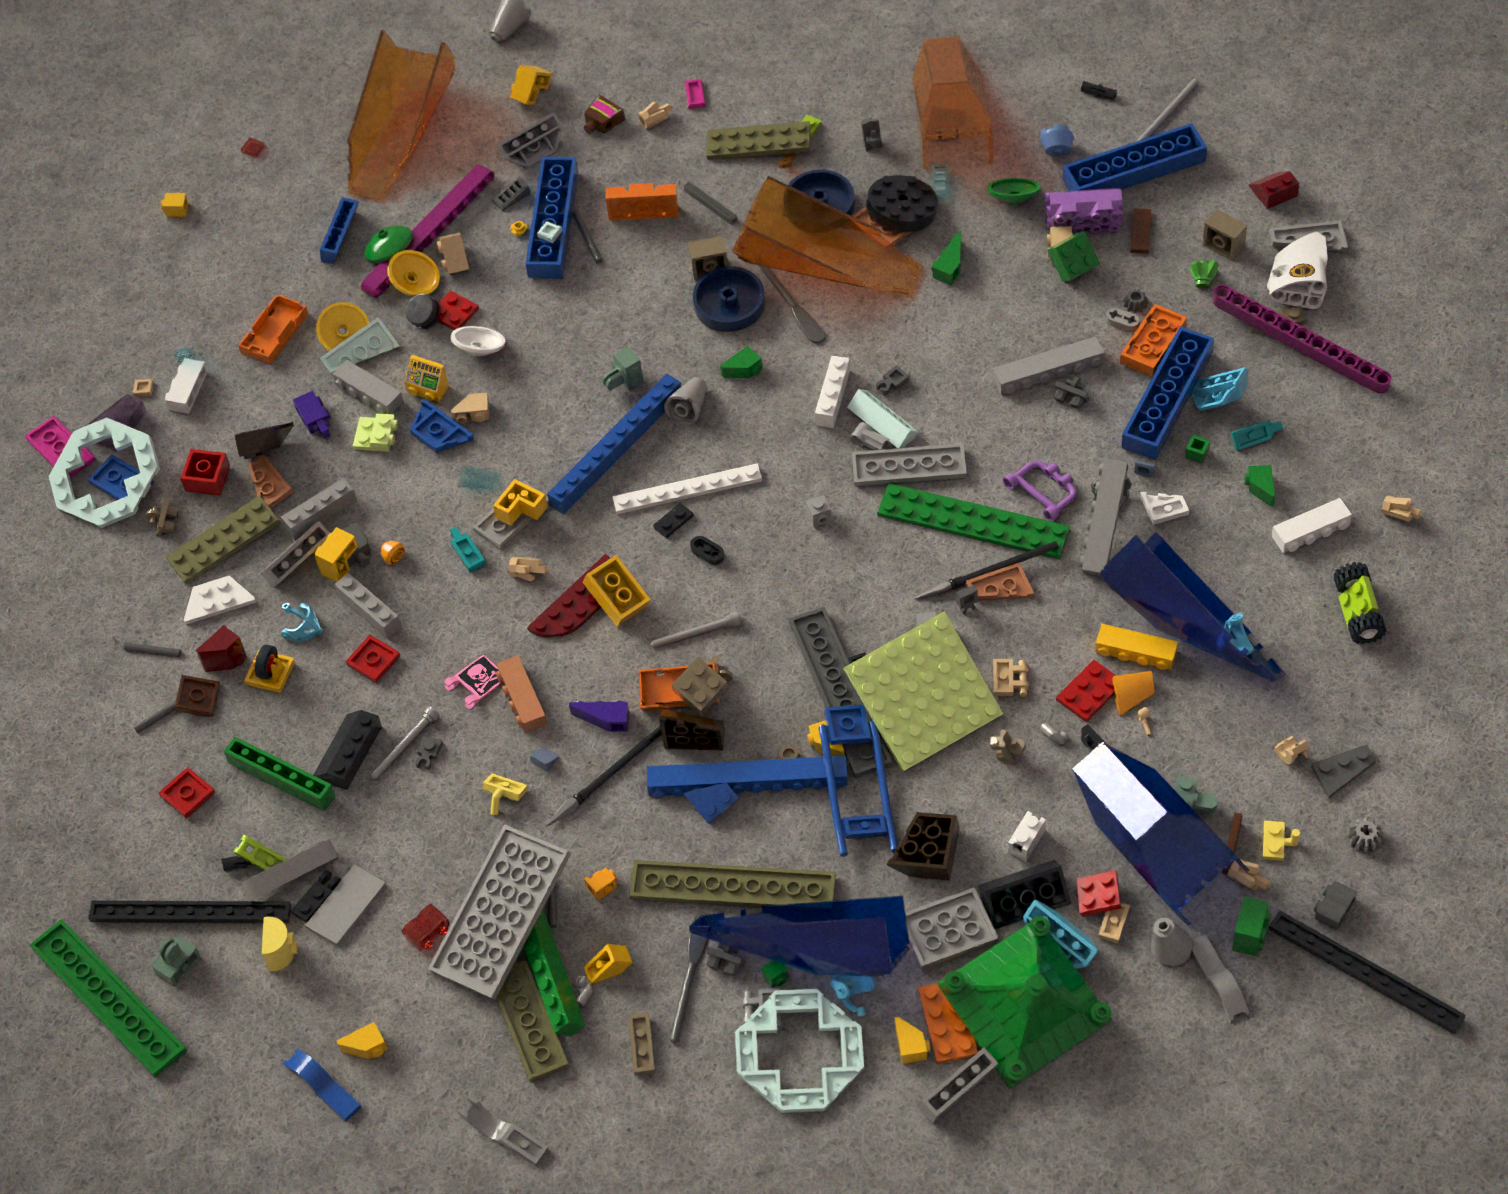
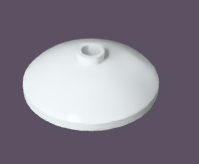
(477, 340)

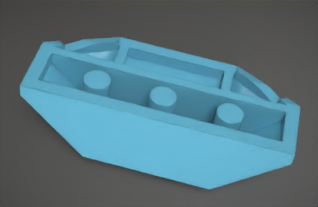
(1220, 389)
(1073, 941)

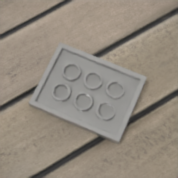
(949, 928)

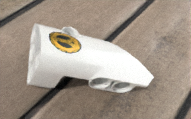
(1298, 271)

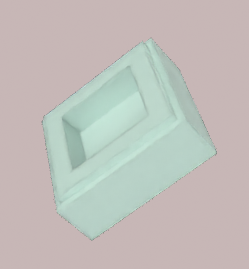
(549, 232)

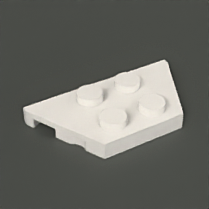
(216, 598)

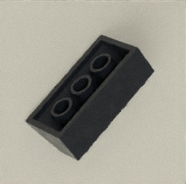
(349, 748)
(1012, 895)

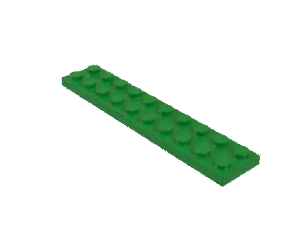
(971, 520)
(108, 998)

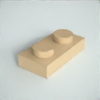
(1113, 924)

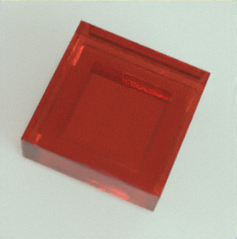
(252, 147)

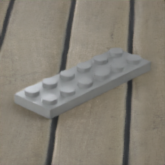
(909, 464)

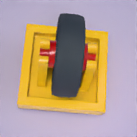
(269, 670)

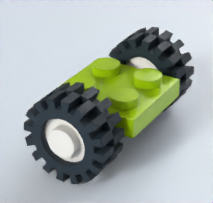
(1359, 603)

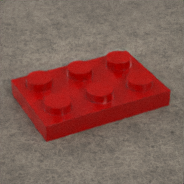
(1088, 691)

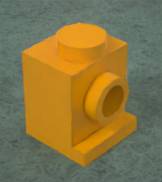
(601, 883)

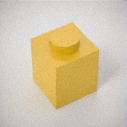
(175, 204)

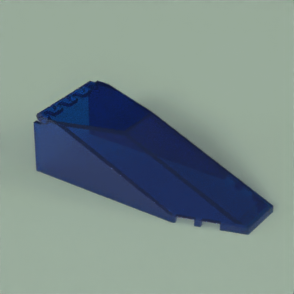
(1180, 602)
(1151, 825)
(819, 937)

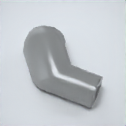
(1059, 738)
(585, 990)

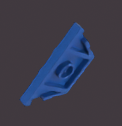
(438, 429)

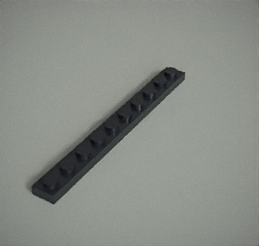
(189, 911)
(1367, 972)

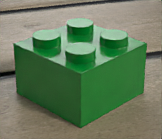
(1073, 256)
(1251, 926)

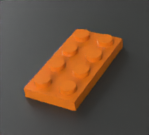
(946, 1030)

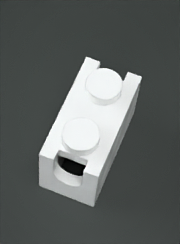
(1027, 836)

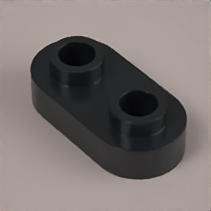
(708, 550)

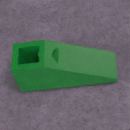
(948, 265)

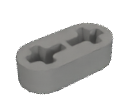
(1122, 319)

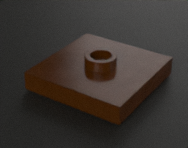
(196, 696)

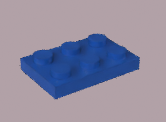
(111, 477)

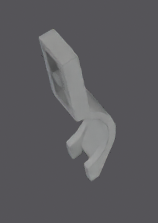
(1219, 976)
(502, 1132)

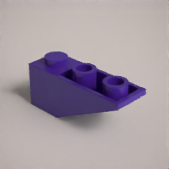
(606, 715)

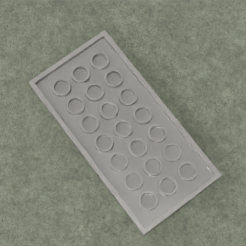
(499, 911)

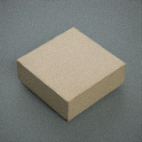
(143, 388)

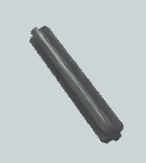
(710, 203)

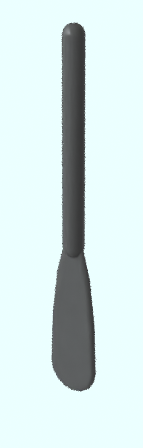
(805, 321)
(696, 947)

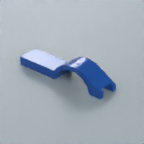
(323, 1084)

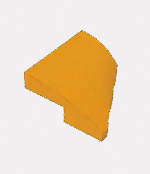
(1132, 690)

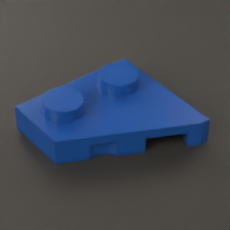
(712, 800)

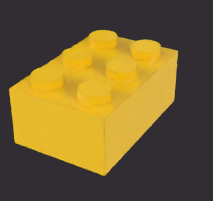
(616, 590)

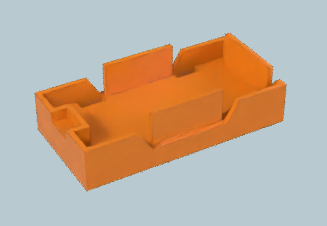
(642, 202)
(273, 330)
(1152, 339)
(658, 689)

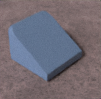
(1144, 468)
(544, 758)

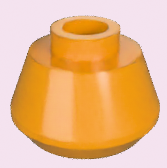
(392, 552)

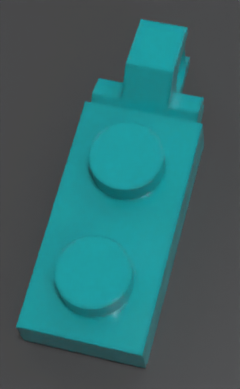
(1255, 433)
(466, 550)

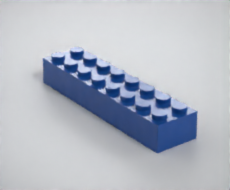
(1137, 161)
(555, 205)
(1167, 393)

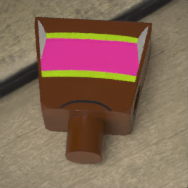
(603, 115)

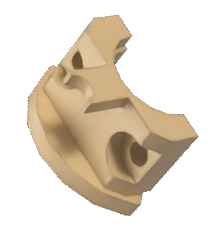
(1289, 749)

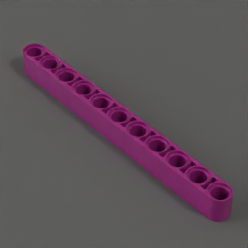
(433, 223)
(1306, 346)

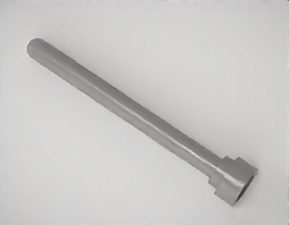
(731, 620)
(429, 715)

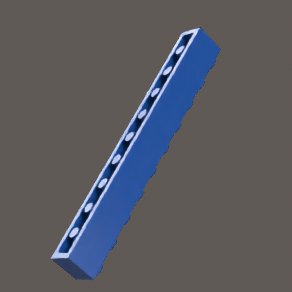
(612, 446)
(745, 775)

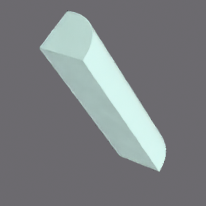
(882, 418)

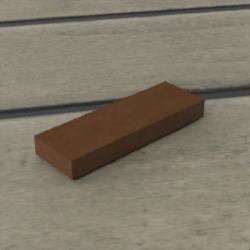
(1140, 230)
(1233, 837)

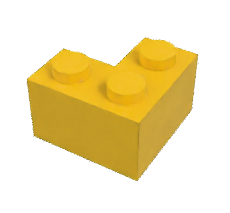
(529, 82)
(519, 499)
(334, 554)

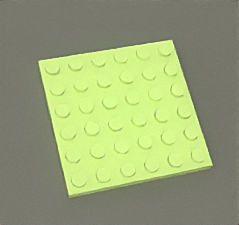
(923, 691)

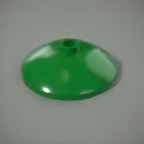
(1014, 190)
(388, 243)

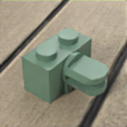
(625, 371)
(1198, 801)
(175, 959)

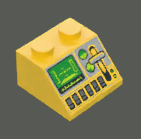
(426, 379)

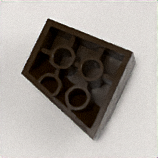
(261, 440)
(691, 731)
(927, 847)

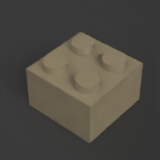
(1224, 235)
(707, 256)
(700, 686)

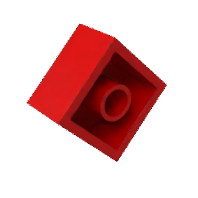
(205, 472)

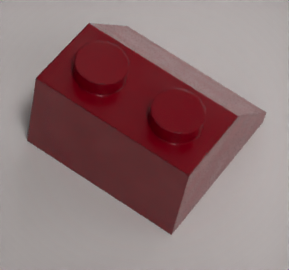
(1276, 188)
(221, 651)

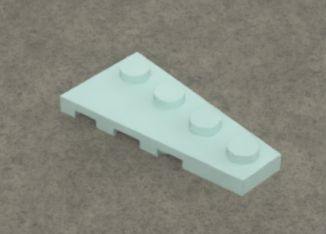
(363, 345)

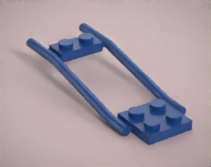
(850, 726)

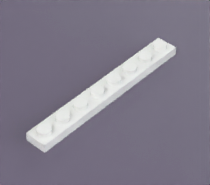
(687, 488)

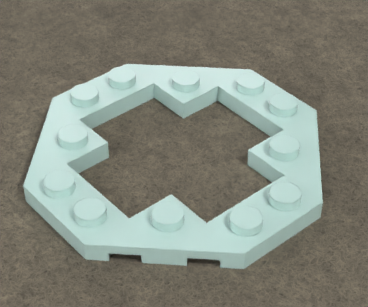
(72, 458)
(768, 1081)

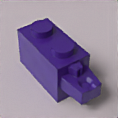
(312, 413)

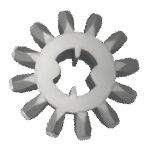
(1358, 837)

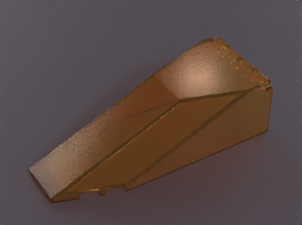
(949, 94)
(394, 113)
(819, 241)

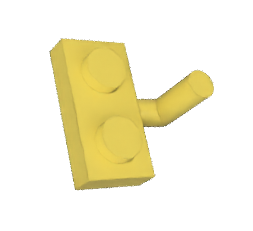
(504, 787)
(1274, 840)

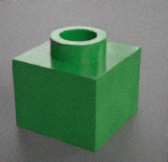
(1197, 449)
(775, 973)

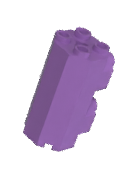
(1093, 209)

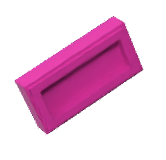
(695, 94)

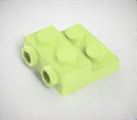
(376, 433)

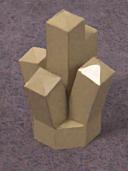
(653, 114)
(1400, 508)
(523, 567)
(1250, 879)

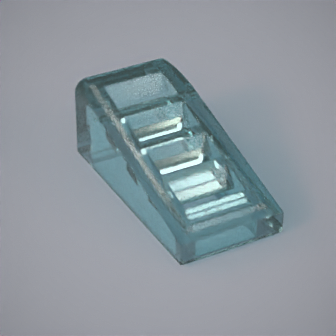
(940, 175)
(183, 353)
(477, 483)

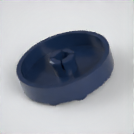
(827, 187)
(728, 298)

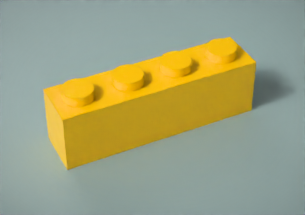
(1136, 647)

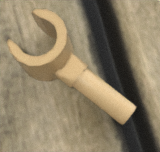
(1142, 715)

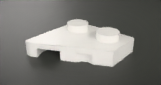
(1164, 507)

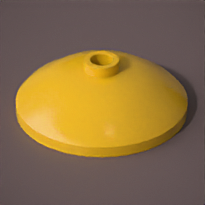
(413, 266)
(337, 317)

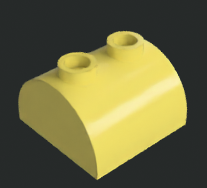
(277, 944)

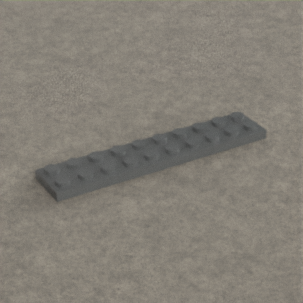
(826, 663)

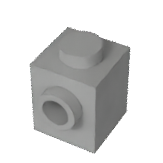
(818, 511)

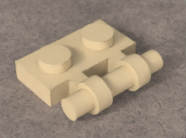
(1003, 677)

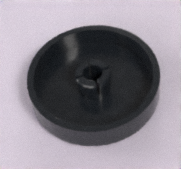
(902, 203)

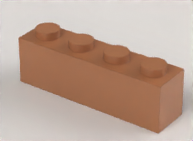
(521, 693)

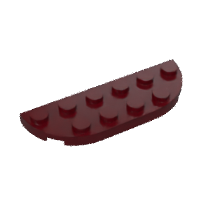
(569, 610)

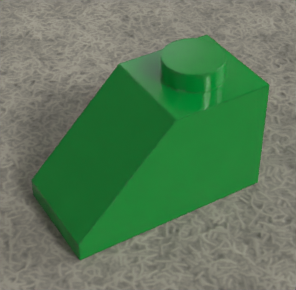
(742, 365)
(1261, 483)

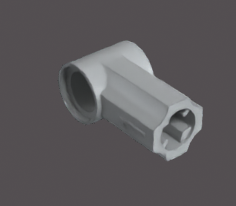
(867, 437)

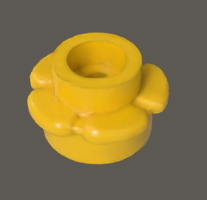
(519, 231)

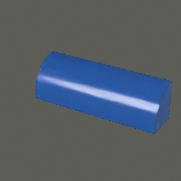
(338, 230)

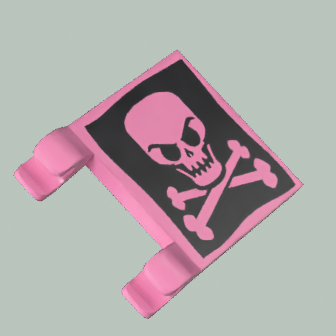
(477, 678)

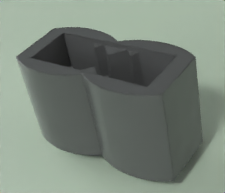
(1335, 904)

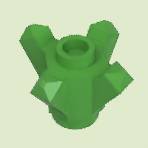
(1204, 272)

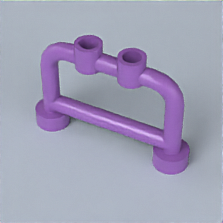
(1052, 471)

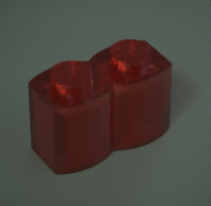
(425, 927)

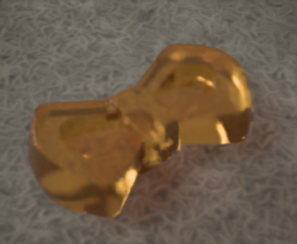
(787, 160)

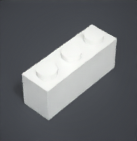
(186, 385)

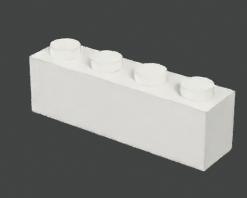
(832, 391)
(1311, 525)

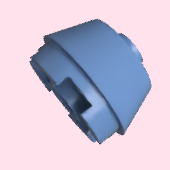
(1056, 140)

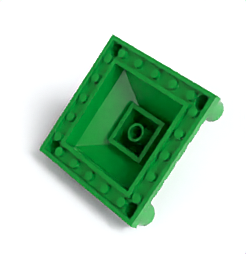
(1024, 1001)

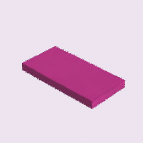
(50, 441)

